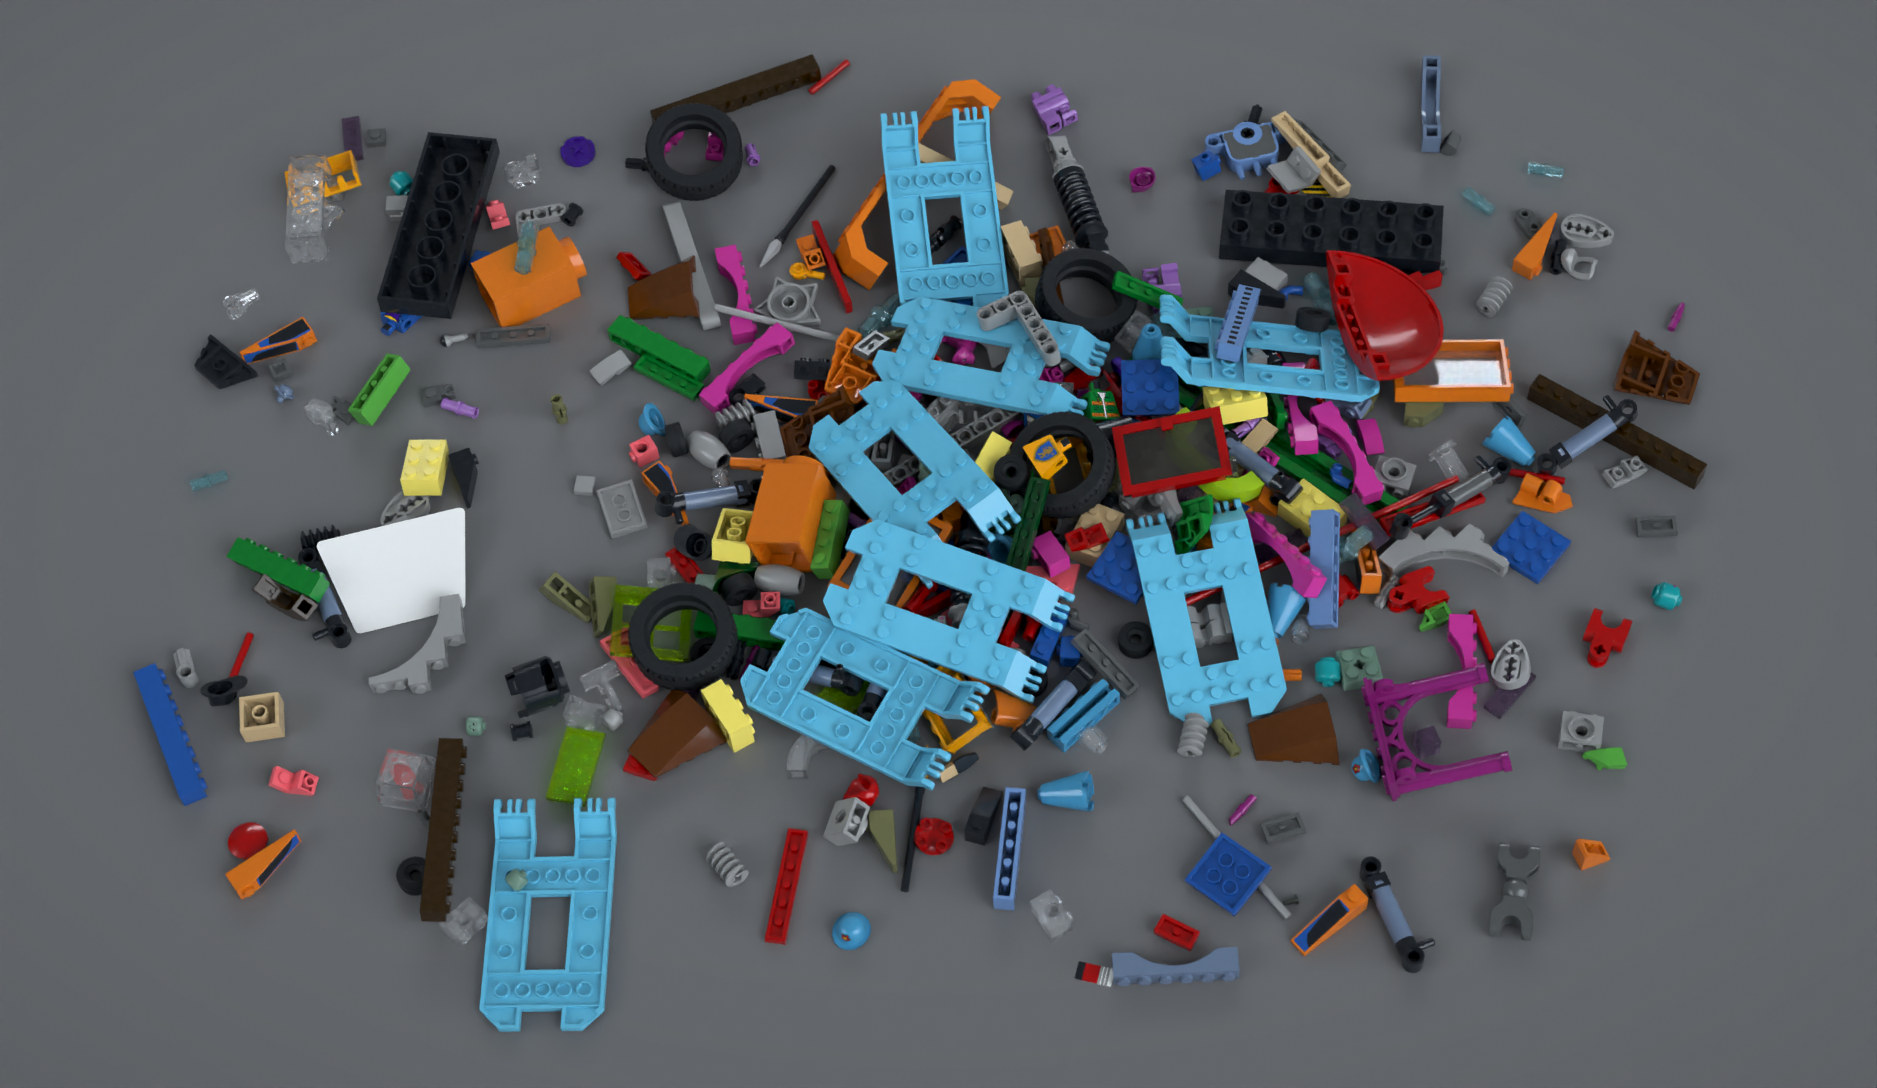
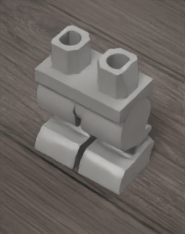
(1216, 624)

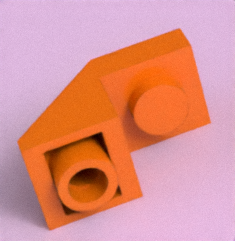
(810, 252)

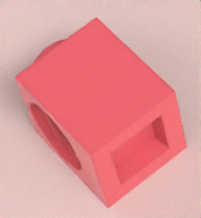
(644, 444)

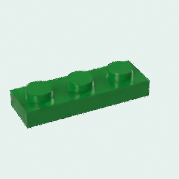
(1276, 410)

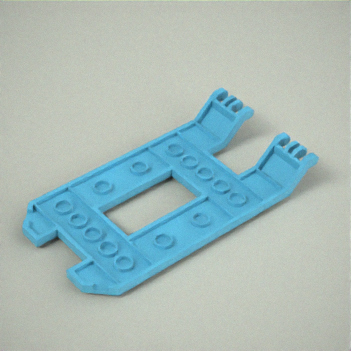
(967, 177)
(1335, 380)
(1018, 383)
(953, 471)
(1227, 565)
(973, 645)
(883, 740)
(589, 882)

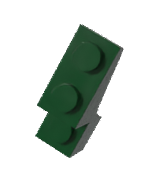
(725, 570)

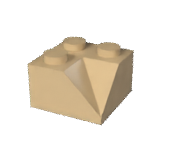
(262, 717)

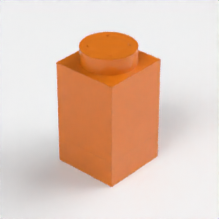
(522, 297)
(789, 512)

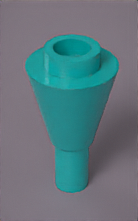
(786, 606)

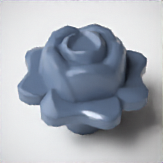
(284, 392)

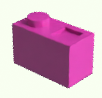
(1050, 554)

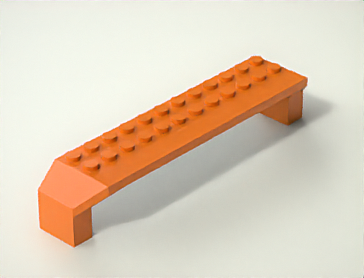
(852, 254)

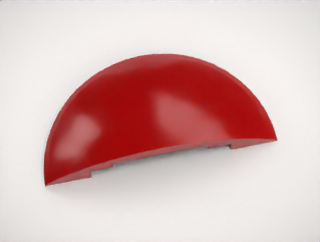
(1382, 316)

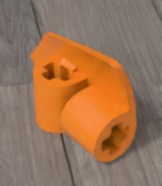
(1542, 495)
(1010, 710)

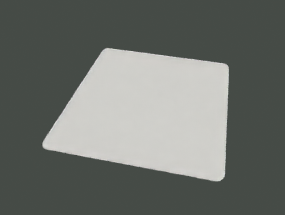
(398, 569)

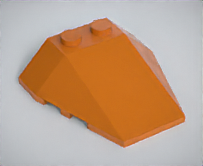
(849, 368)

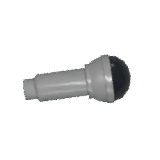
(447, 340)

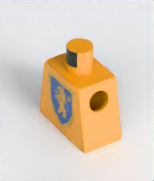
(1047, 455)

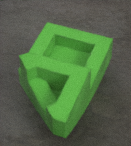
(1435, 617)
(1607, 758)

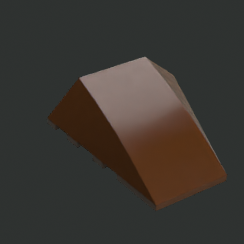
(665, 293)
(1654, 373)
(798, 431)
(675, 734)
(1296, 734)

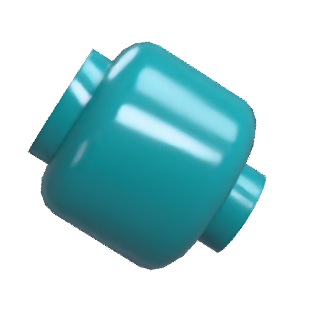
(401, 183)
(1666, 595)
(1327, 671)

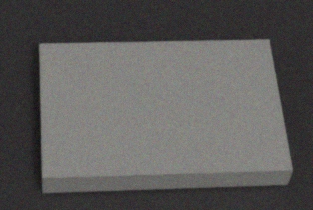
(621, 509)

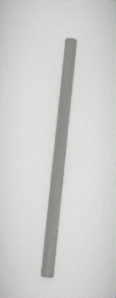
(771, 321)
(1215, 833)

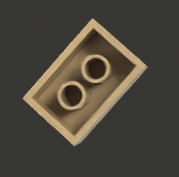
(1021, 252)
(1112, 522)

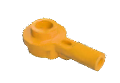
(800, 271)

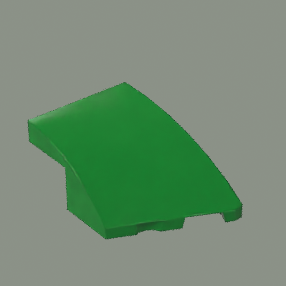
(1194, 522)

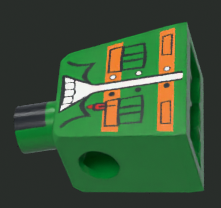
(1100, 404)

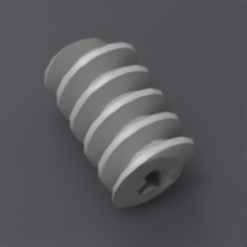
(1494, 296)
(740, 412)
(1192, 735)
(726, 865)

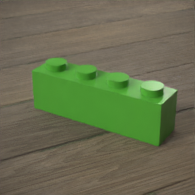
(379, 389)
(830, 539)

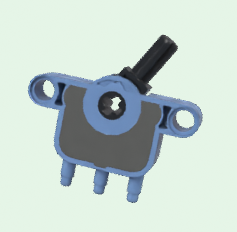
(1248, 145)

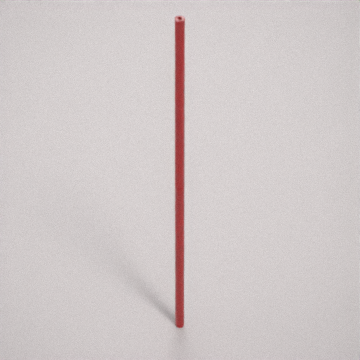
(1343, 530)

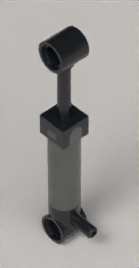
(1445, 500)

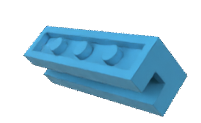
(1086, 711)

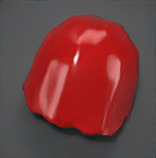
(863, 788)

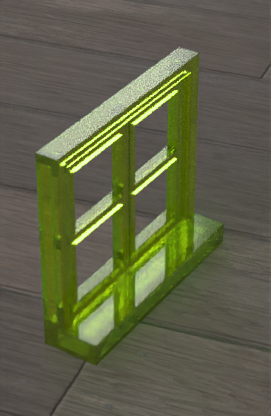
(633, 596)

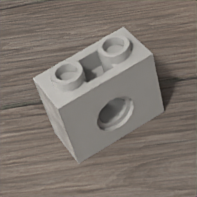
(944, 412)
(1401, 484)
(1573, 723)
(847, 821)

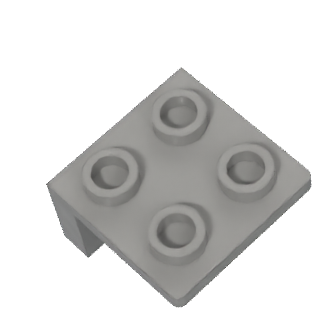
(1295, 172)

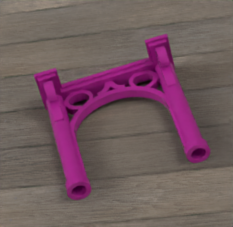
(1406, 780)

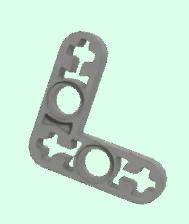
(553, 208)

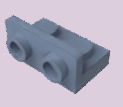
(1352, 409)

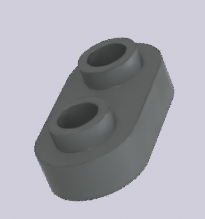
(1526, 221)

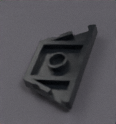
(222, 365)

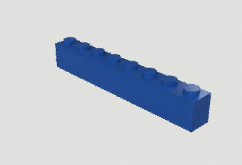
(170, 734)

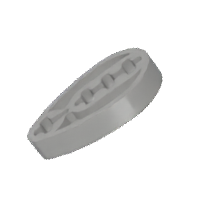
(1585, 223)
(400, 502)
(1504, 659)

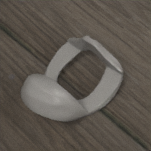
(1570, 258)

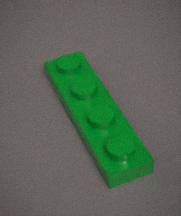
(1140, 290)
(669, 377)

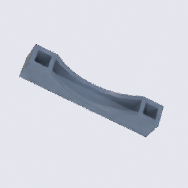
(1430, 104)
(1133, 969)

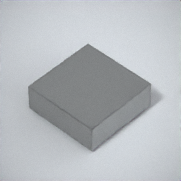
(584, 485)

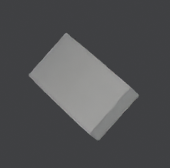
(610, 366)
(1625, 472)

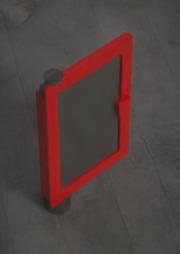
(1172, 453)

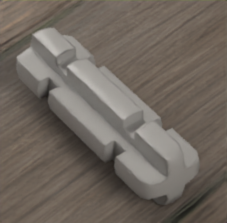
(1380, 600)

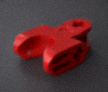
(1413, 593)
(1604, 638)

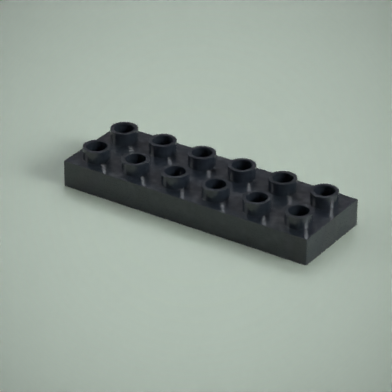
(438, 225)
(1304, 227)

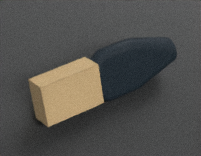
(958, 766)

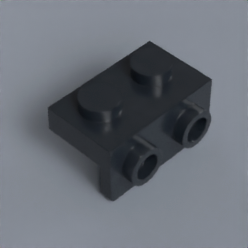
(811, 370)

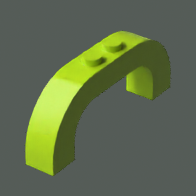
(1244, 487)

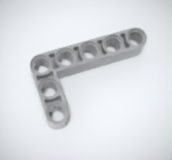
(1019, 306)

